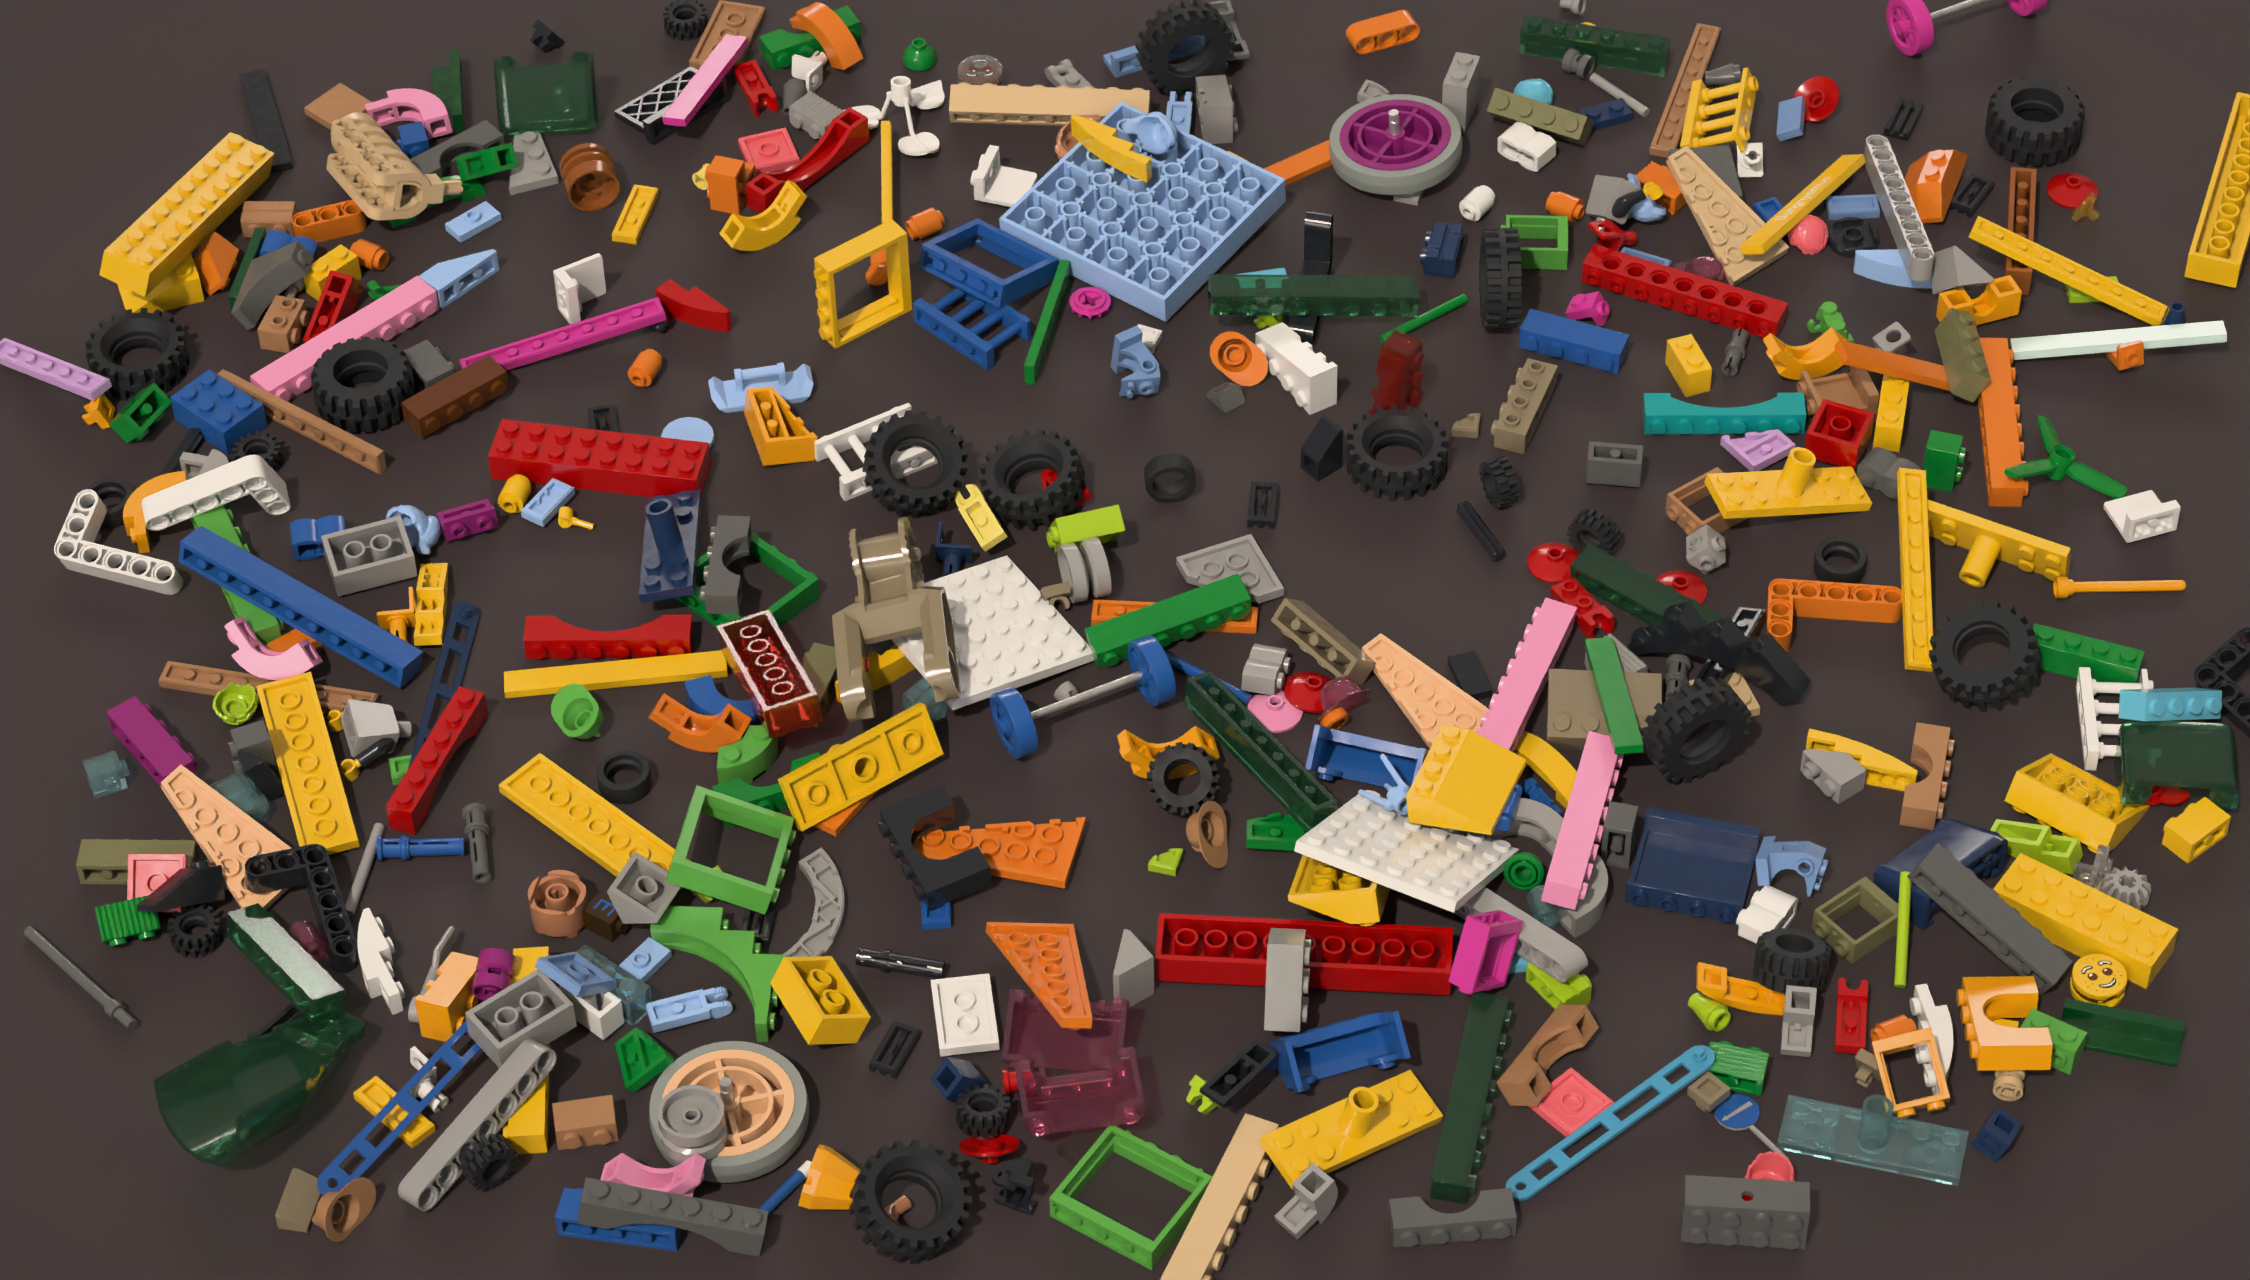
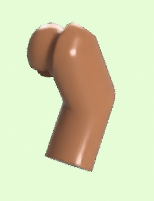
(898, 1207)

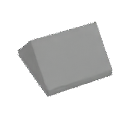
(1956, 270)
(641, 891)
(1133, 970)

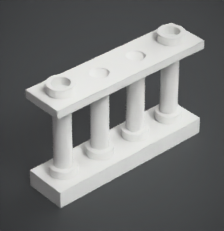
(852, 482)
(2089, 709)

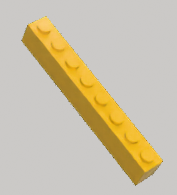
(529, 1124)

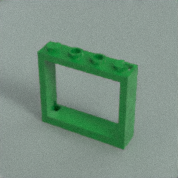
(784, 609)

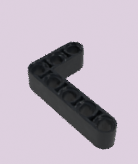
(1317, 261)
(2225, 675)
(313, 868)

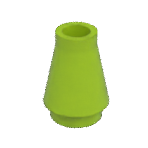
(1711, 1013)

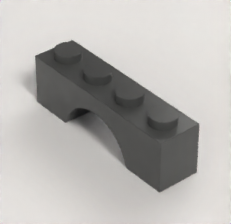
(472, 140)
(730, 541)
(1418, 1224)

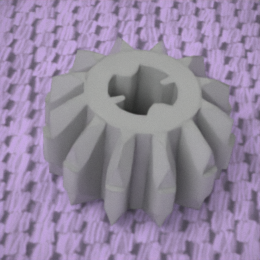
(2127, 887)

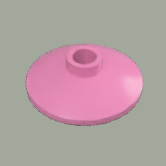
(1275, 712)

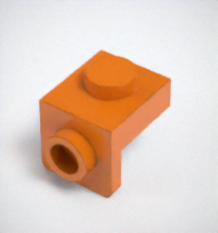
(2128, 355)

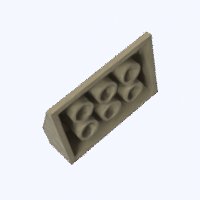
(1576, 708)

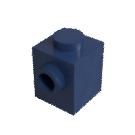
(954, 1077)

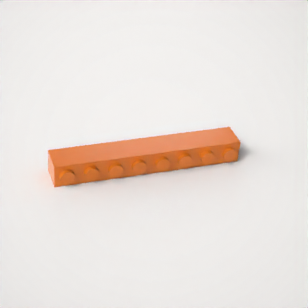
(1999, 426)

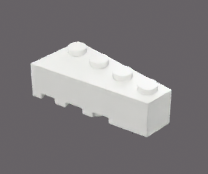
(1299, 368)

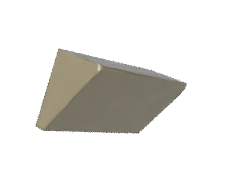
(298, 1202)

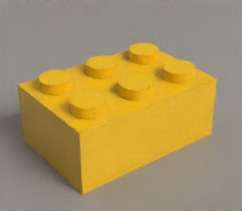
(820, 1000)

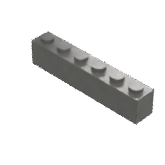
(1989, 918)

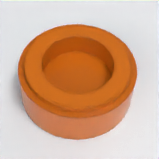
(1335, 719)

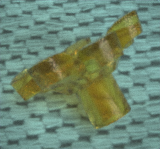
(2086, 209)

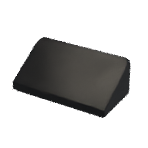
(261, 775)

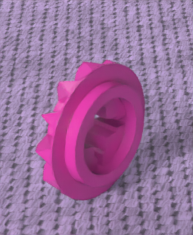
(1093, 296)

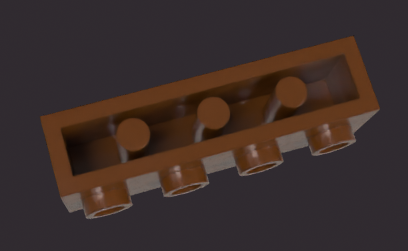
(455, 396)

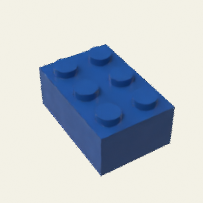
(218, 411)

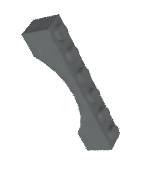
(617, 1204)

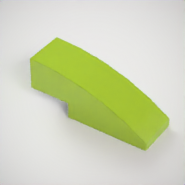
(2039, 844)

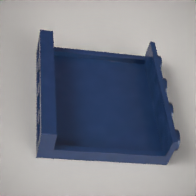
(1693, 865)

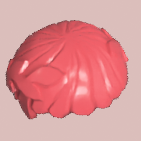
(1809, 235)
(1770, 1167)

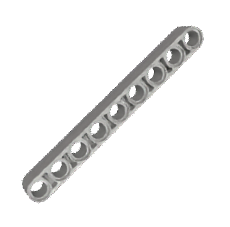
(1898, 208)

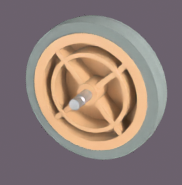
(761, 1100)

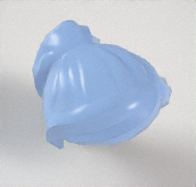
(1153, 131)
(1647, 209)
(421, 529)

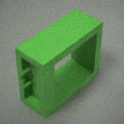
(1542, 228)

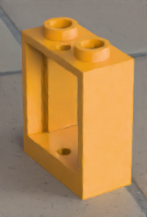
(1906, 1042)

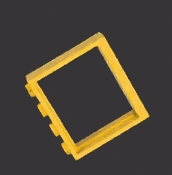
(898, 302)

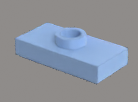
(473, 221)
(547, 502)
(646, 959)

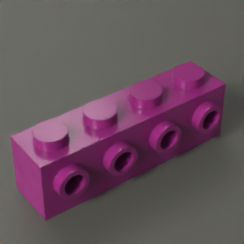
(148, 739)

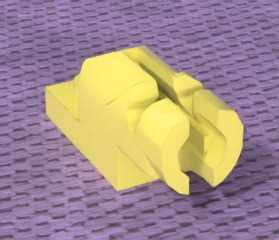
(980, 517)

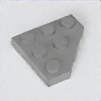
(1229, 558)

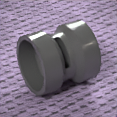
(1578, 63)

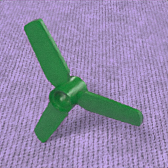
(2062, 463)

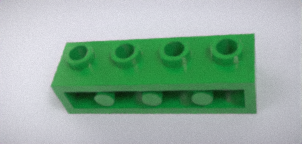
(2067, 651)

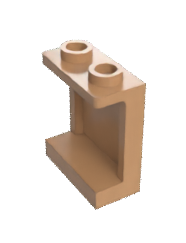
(1849, 388)

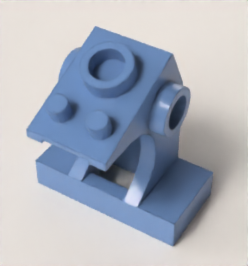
(1139, 360)
(1778, 856)

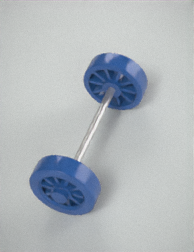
(1149, 671)

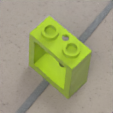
(1101, 523)

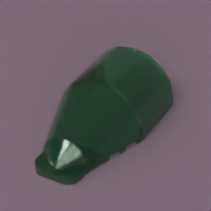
(252, 1088)

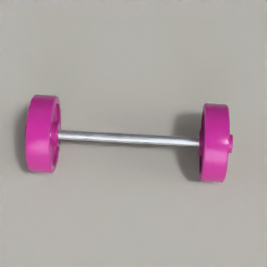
(1912, 24)

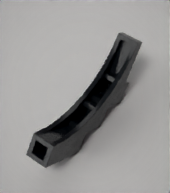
(1723, 642)

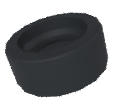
(112, 488)
(1170, 491)
(1840, 547)
(624, 761)

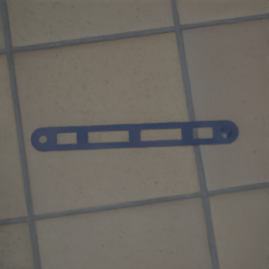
(464, 615)

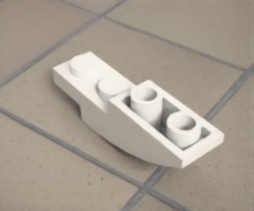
(377, 962)
(1940, 1021)

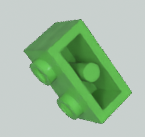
(2066, 1040)

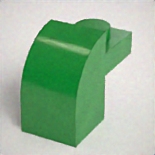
(487, 162)

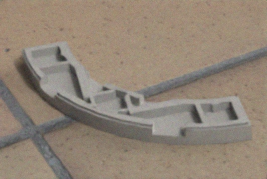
(828, 906)

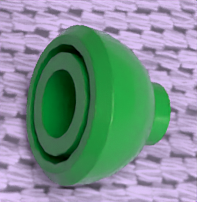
(919, 55)
(1524, 871)

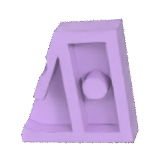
(1758, 449)

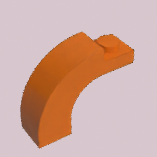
(830, 32)
(696, 730)

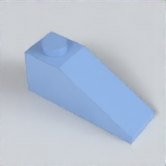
(460, 275)

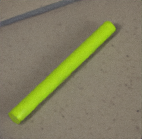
(1902, 930)

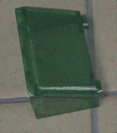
(546, 95)
(2176, 757)

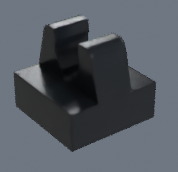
(546, 36)

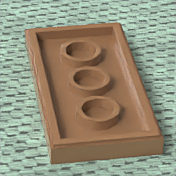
(728, 19)

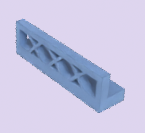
(1125, 60)

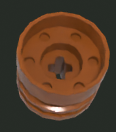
(589, 177)

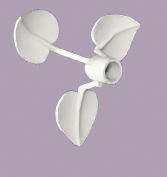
(924, 97)

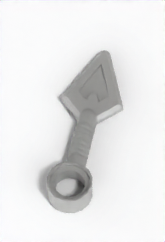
(440, 954)

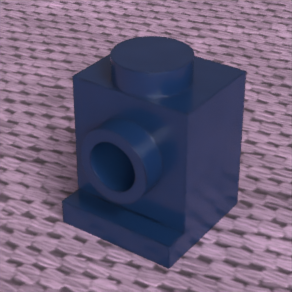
(1996, 1134)

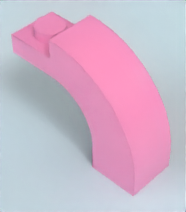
(414, 106)
(266, 662)
(677, 1180)

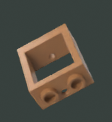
(1688, 495)

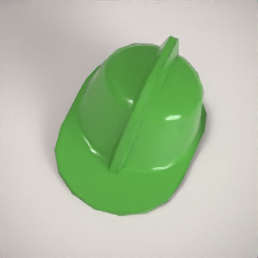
(577, 712)

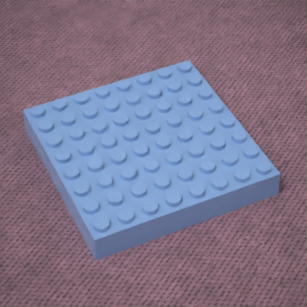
(1150, 238)

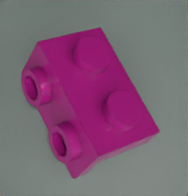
(467, 519)

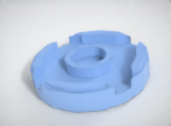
(690, 429)

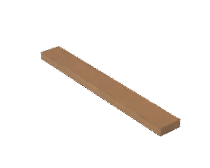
(1692, 68)
(312, 426)
(212, 680)

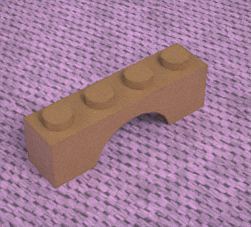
(1921, 799)
(1563, 1031)

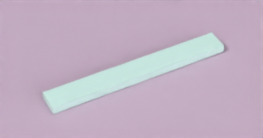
(2108, 340)

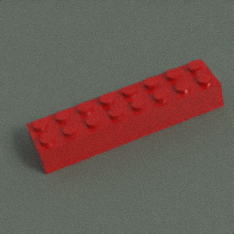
(598, 459)

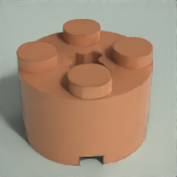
(558, 904)

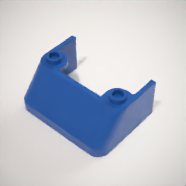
(1359, 758)
(1340, 1047)

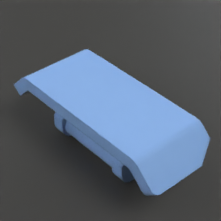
(791, 386)

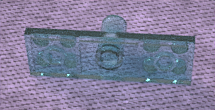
(1873, 1138)

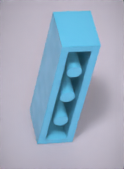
(2170, 704)

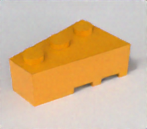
(775, 430)
(448, 998)

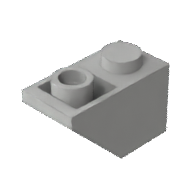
(1834, 773)

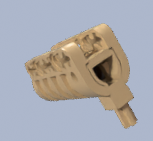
(379, 173)

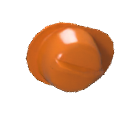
(1239, 358)

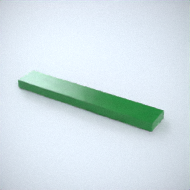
(1047, 322)
(1613, 696)

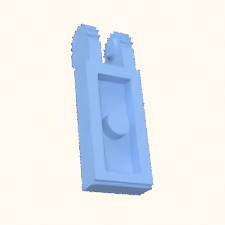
(1180, 112)
(688, 1008)

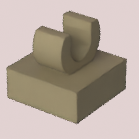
(1057, 593)
(1867, 1068)
(1708, 1092)

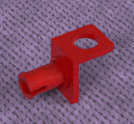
(1612, 235)

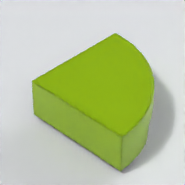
(1167, 862)

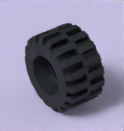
(1176, 756)
(1791, 959)

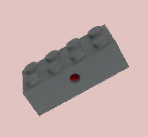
(1745, 1212)

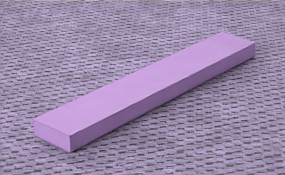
(52, 370)

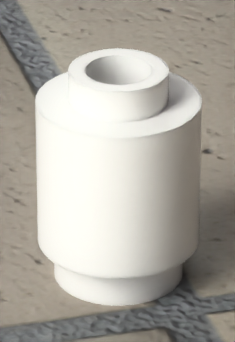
(1477, 203)

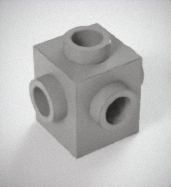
(1705, 549)

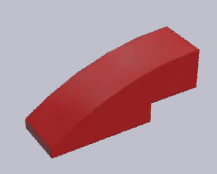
(693, 307)

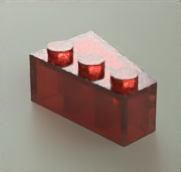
(1399, 373)

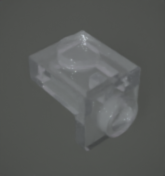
(2093, 874)

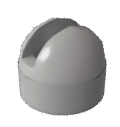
(1065, 691)

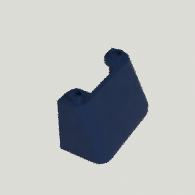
(1971, 845)

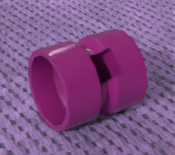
(494, 972)

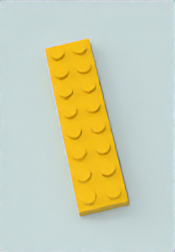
(307, 763)
(582, 816)

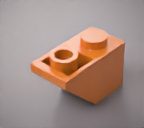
(215, 262)

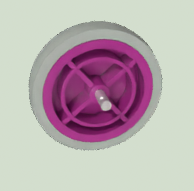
(1395, 144)

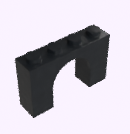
(933, 879)

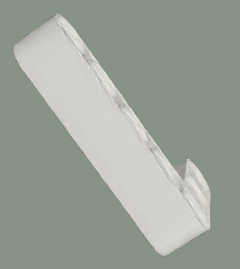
(216, 488)
(108, 558)

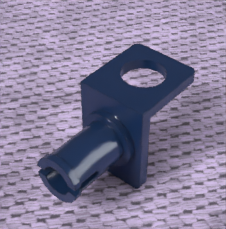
(951, 554)

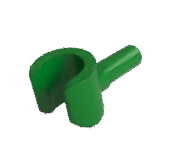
(378, 290)

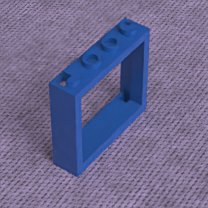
(939, 259)

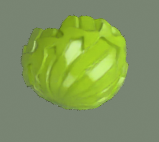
(236, 703)

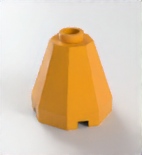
(828, 1181)

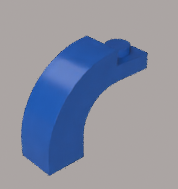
(706, 700)

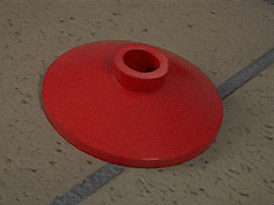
(1816, 90)
(2070, 189)
(1551, 562)
(1686, 584)
(1304, 691)
(989, 1149)

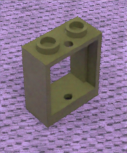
(1874, 902)

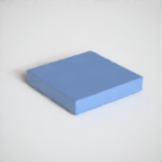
(576, 974)

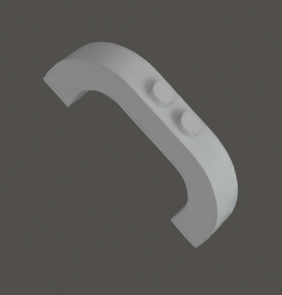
(1544, 826)

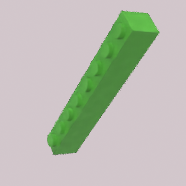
(262, 623)

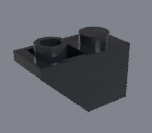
(1323, 449)

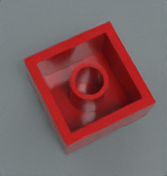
(1839, 434)

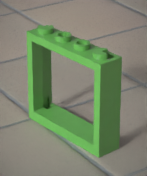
(721, 884)
(1109, 1232)

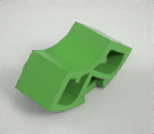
(748, 756)

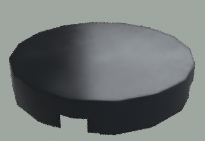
(1852, 235)

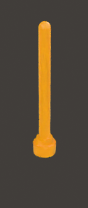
(2066, 587)

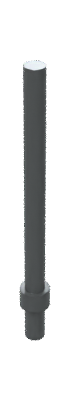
(112, 1007)

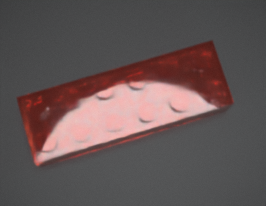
(769, 674)

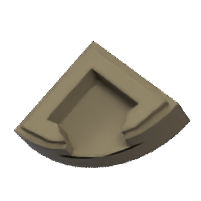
(1467, 427)

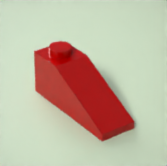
(335, 303)

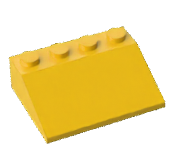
(176, 290)
(1463, 782)
(2073, 802)
(1337, 893)

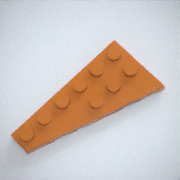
(1014, 849)
(1050, 965)

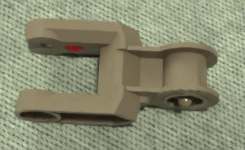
(890, 606)

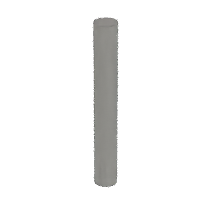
(1617, 93)

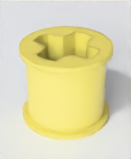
(699, 178)

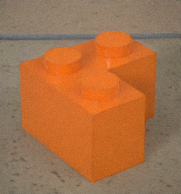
(728, 183)

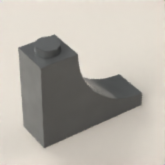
(1721, 162)
(269, 277)

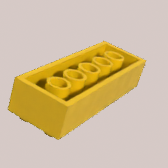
(2087, 919)

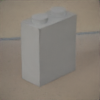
(1462, 88)

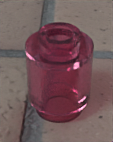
(309, 938)

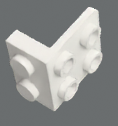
(999, 183)

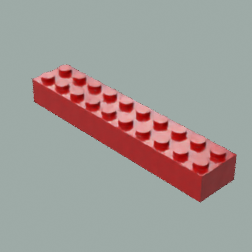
(1341, 957)

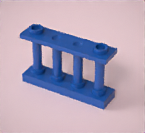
(967, 340)

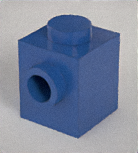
(412, 139)

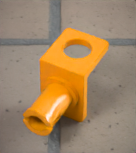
(399, 620)

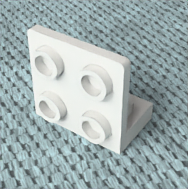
(579, 284)
(2142, 515)

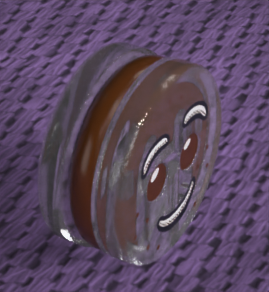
(981, 70)

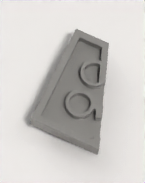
(534, 164)

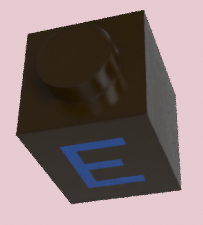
(603, 918)

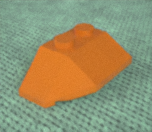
(1934, 181)

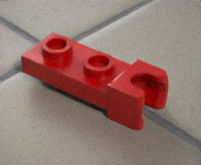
(755, 87)
(1589, 613)
(1850, 1017)

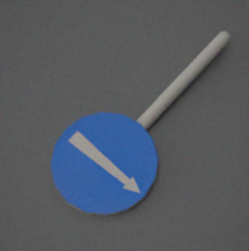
(1741, 1113)

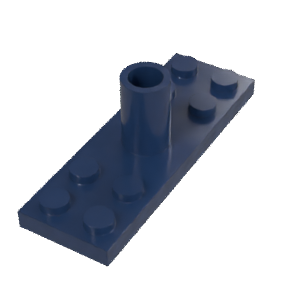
(670, 546)

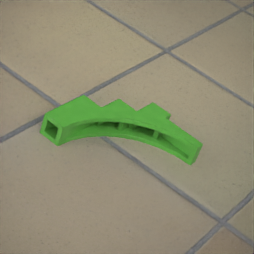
(709, 935)

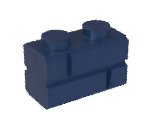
(1442, 250)

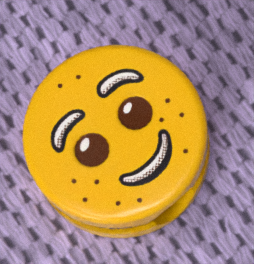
(2098, 980)

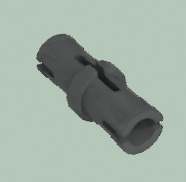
(1735, 352)

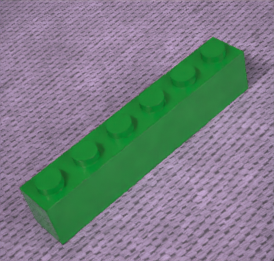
(1170, 619)

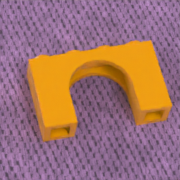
(1996, 1045)

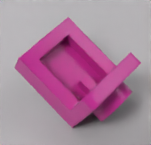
(1588, 305)

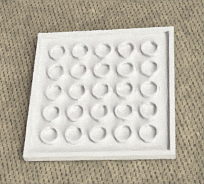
(1001, 632)
(1412, 858)

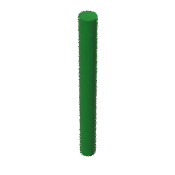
(1427, 316)

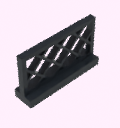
(652, 121)

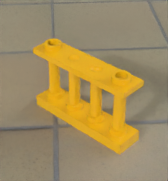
(1700, 110)

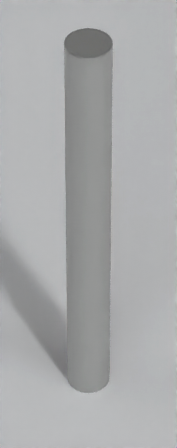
(363, 870)

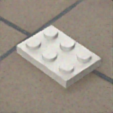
(964, 1014)

